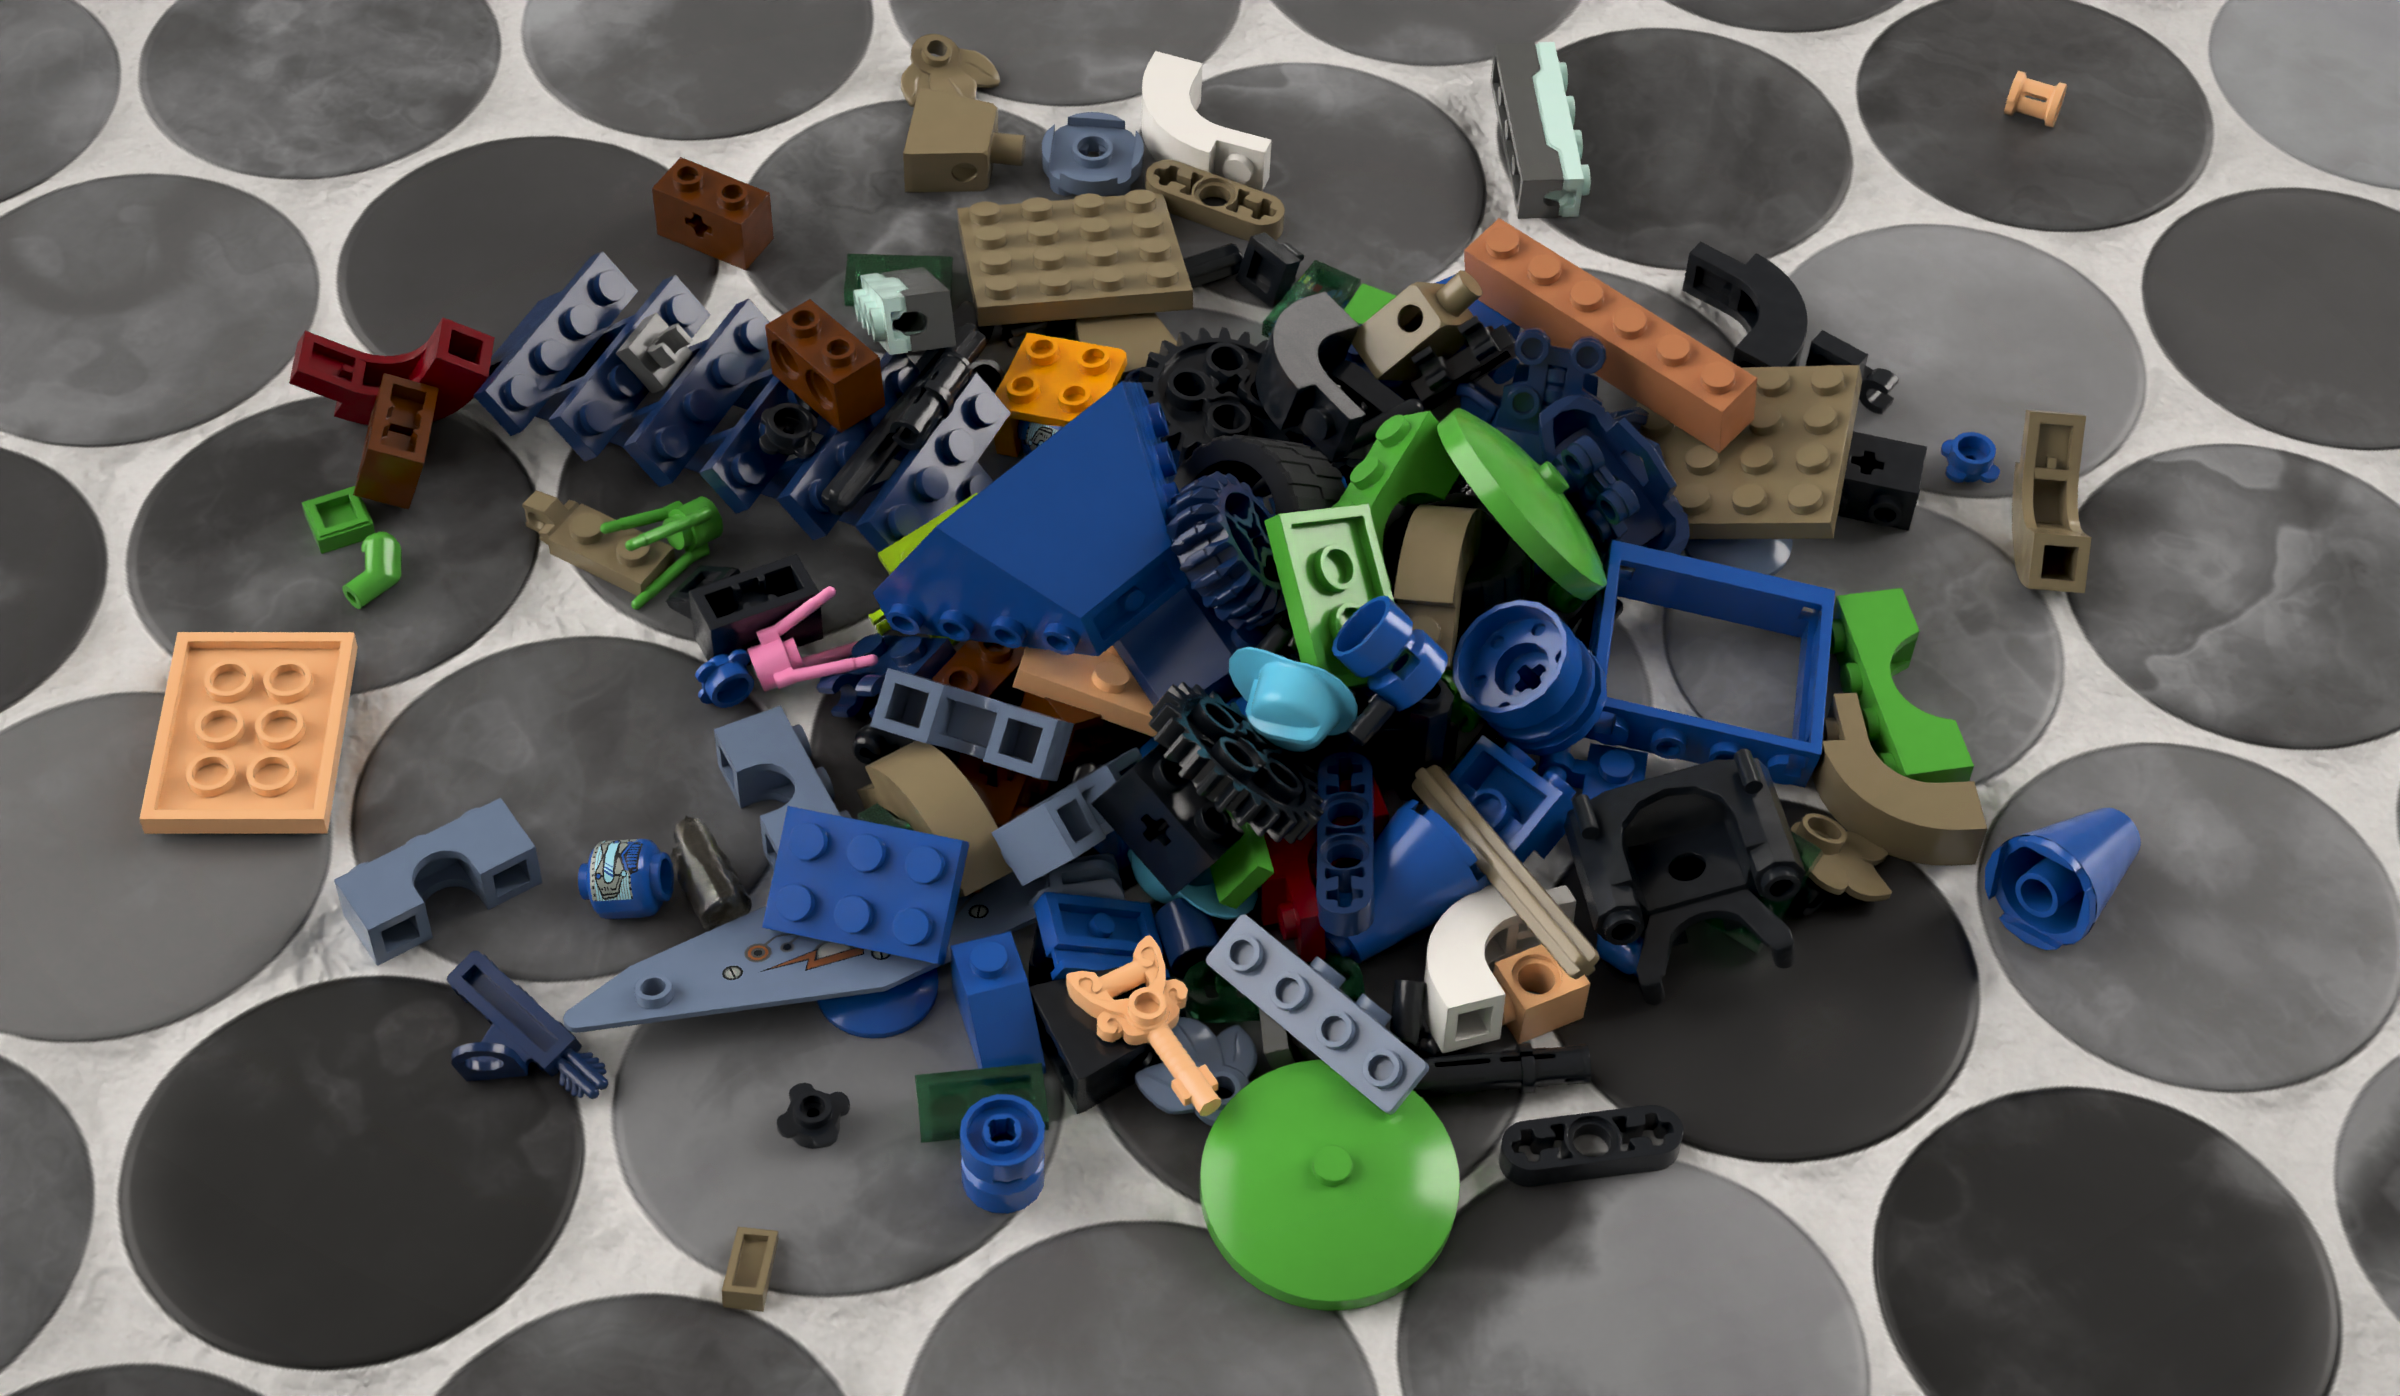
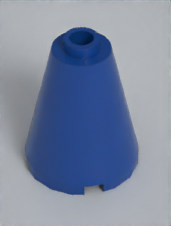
(2061, 876)
(1418, 877)

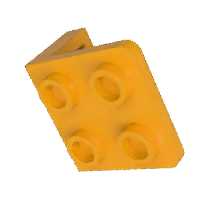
(1054, 383)

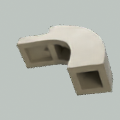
(2046, 527)
(1433, 567)
(937, 800)
(1904, 816)

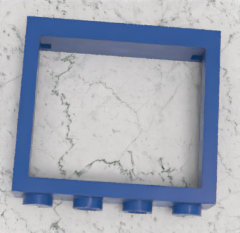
(1729, 596)

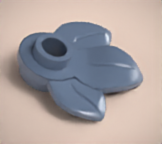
(1228, 1057)

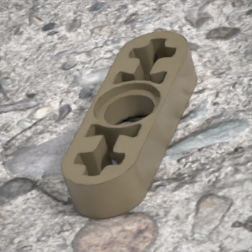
(1256, 212)

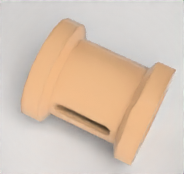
(2046, 110)

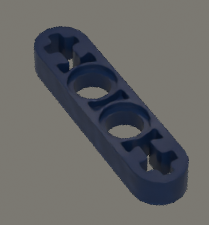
(1346, 841)

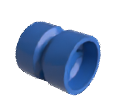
(1383, 647)
(1002, 1153)

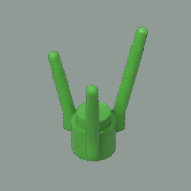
(684, 527)

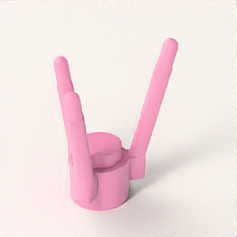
(780, 662)

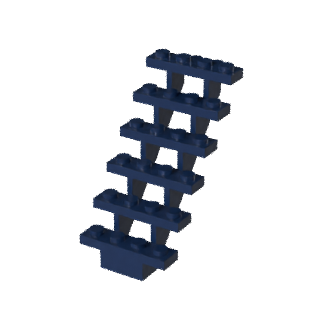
(719, 374)

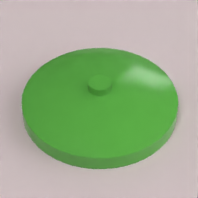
(1525, 501)
(1326, 1190)

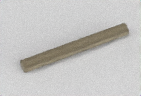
(1508, 874)

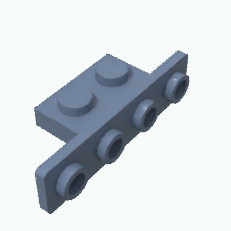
(1318, 1014)

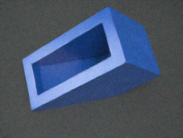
(995, 1002)

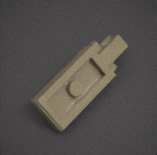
(576, 537)

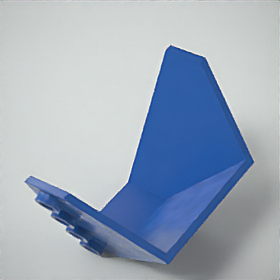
(1056, 547)

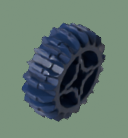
(1227, 550)

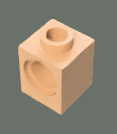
(1560, 996)

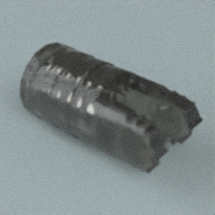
(707, 875)

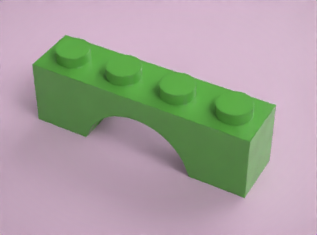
(1401, 468)
(1872, 643)

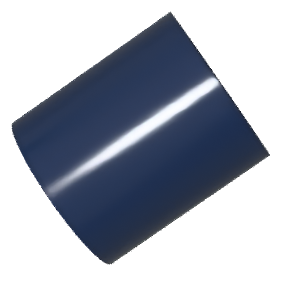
(1185, 934)

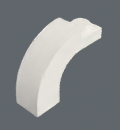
(1181, 134)
(1461, 992)

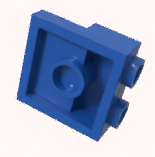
(1513, 799)

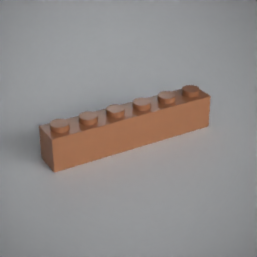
(1643, 352)

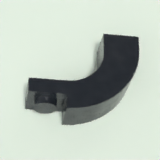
(1756, 297)
(1293, 380)

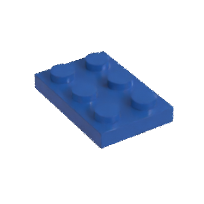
(866, 885)

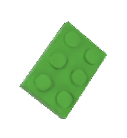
(1327, 571)

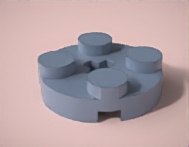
(1109, 174)

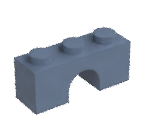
(972, 724)
(771, 761)
(1061, 824)
(477, 852)

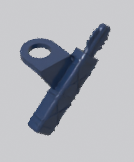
(518, 1033)

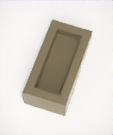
(749, 1269)

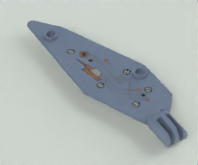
(760, 967)

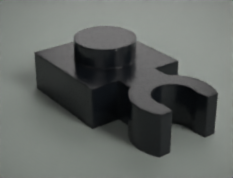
(1876, 383)

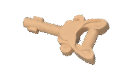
(1146, 1018)

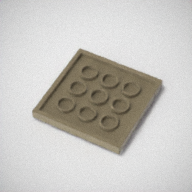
(1073, 258)
(1781, 470)

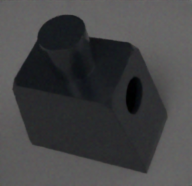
(1082, 1061)

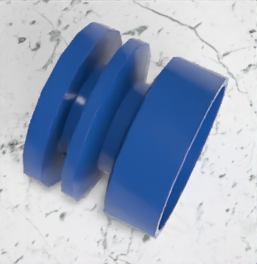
(1529, 677)

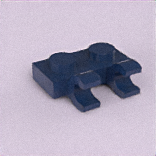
(904, 653)

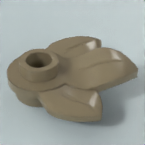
(953, 73)
(1846, 859)

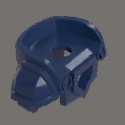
(1541, 379)
(1608, 480)

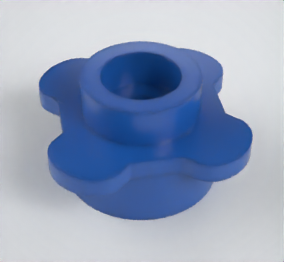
(1970, 458)
(725, 679)

